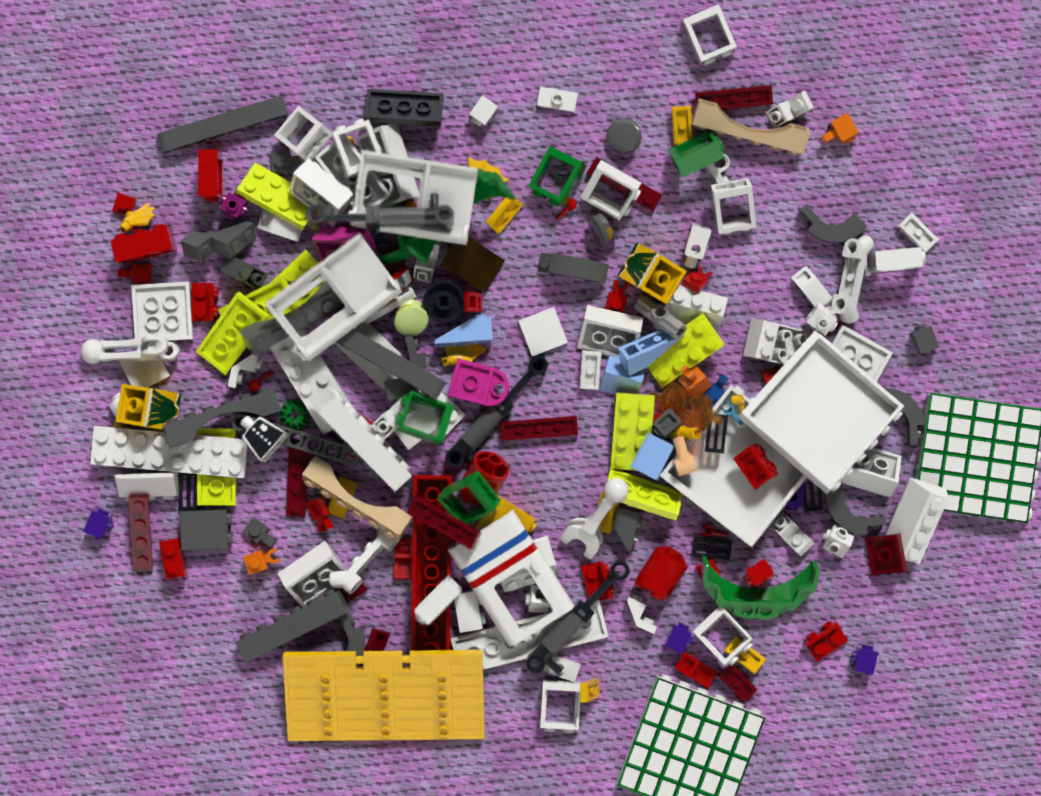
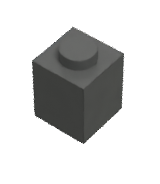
(924, 339)

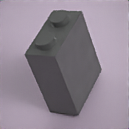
(205, 529)

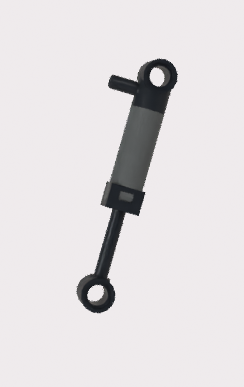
(388, 217)
(490, 419)
(571, 623)

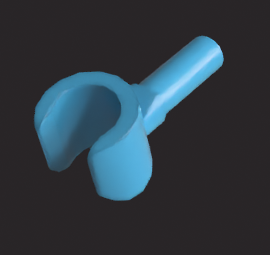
(730, 411)

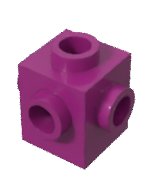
(240, 209)

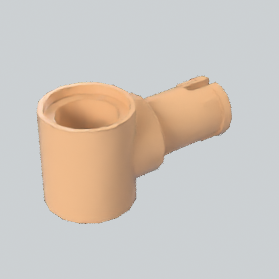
(684, 461)

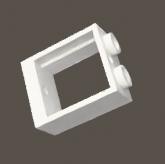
(703, 16)
(341, 131)
(306, 148)
(732, 189)
(604, 203)
(897, 259)
(437, 600)
(709, 622)
(550, 726)

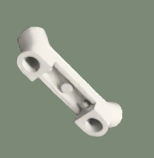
(856, 254)
(350, 579)

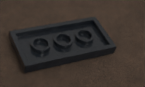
(404, 107)

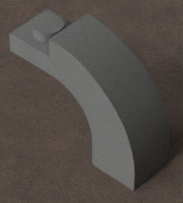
(831, 233)
(573, 267)
(397, 388)
(911, 413)
(838, 511)
(355, 635)

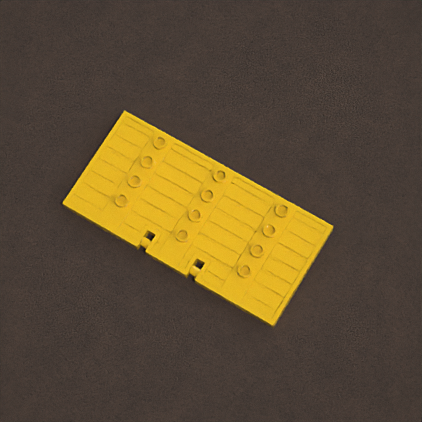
(383, 700)

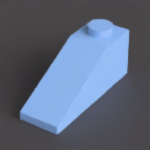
(472, 332)
(644, 351)

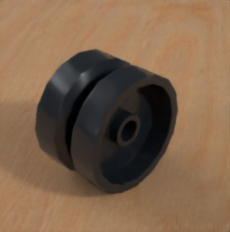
(434, 295)

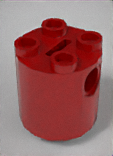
(492, 468)
(661, 572)

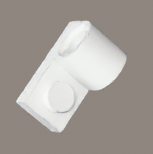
(715, 172)

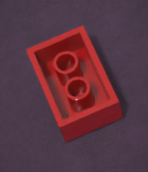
(143, 244)

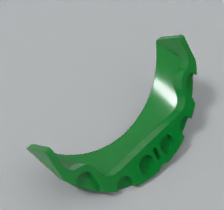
(487, 186)
(762, 602)

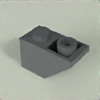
(244, 272)
(625, 525)

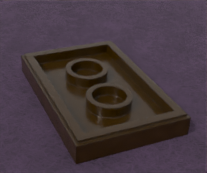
(472, 263)

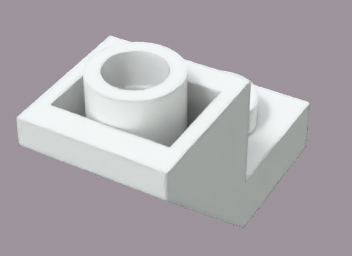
(789, 109)
(278, 226)
(425, 272)
(811, 287)
(251, 364)
(385, 423)
(791, 534)
(637, 607)

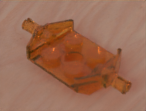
(677, 397)

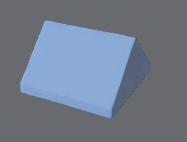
(618, 380)
(653, 456)

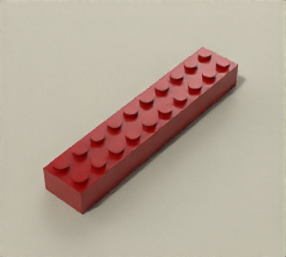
(430, 567)

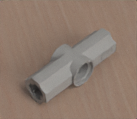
(660, 317)

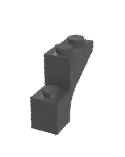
(223, 242)

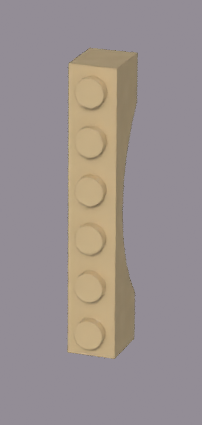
(788, 137)
(390, 519)

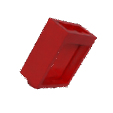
(210, 175)

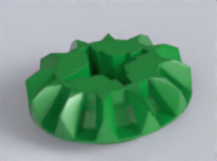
(299, 406)

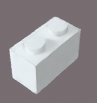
(469, 612)

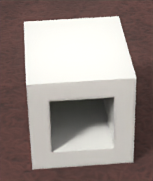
(483, 112)

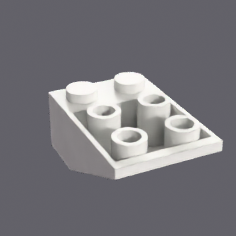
(773, 341)

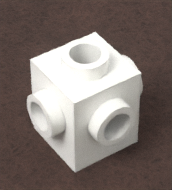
(822, 319)
(837, 540)

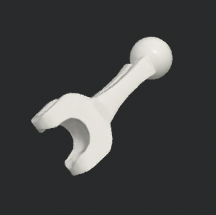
(148, 348)
(588, 528)

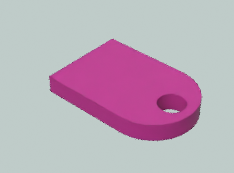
(477, 382)

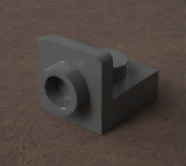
(666, 424)

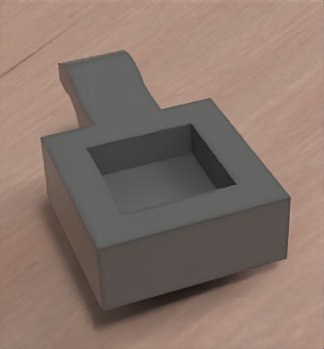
(283, 160)
(257, 531)

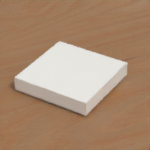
(543, 331)
(144, 372)

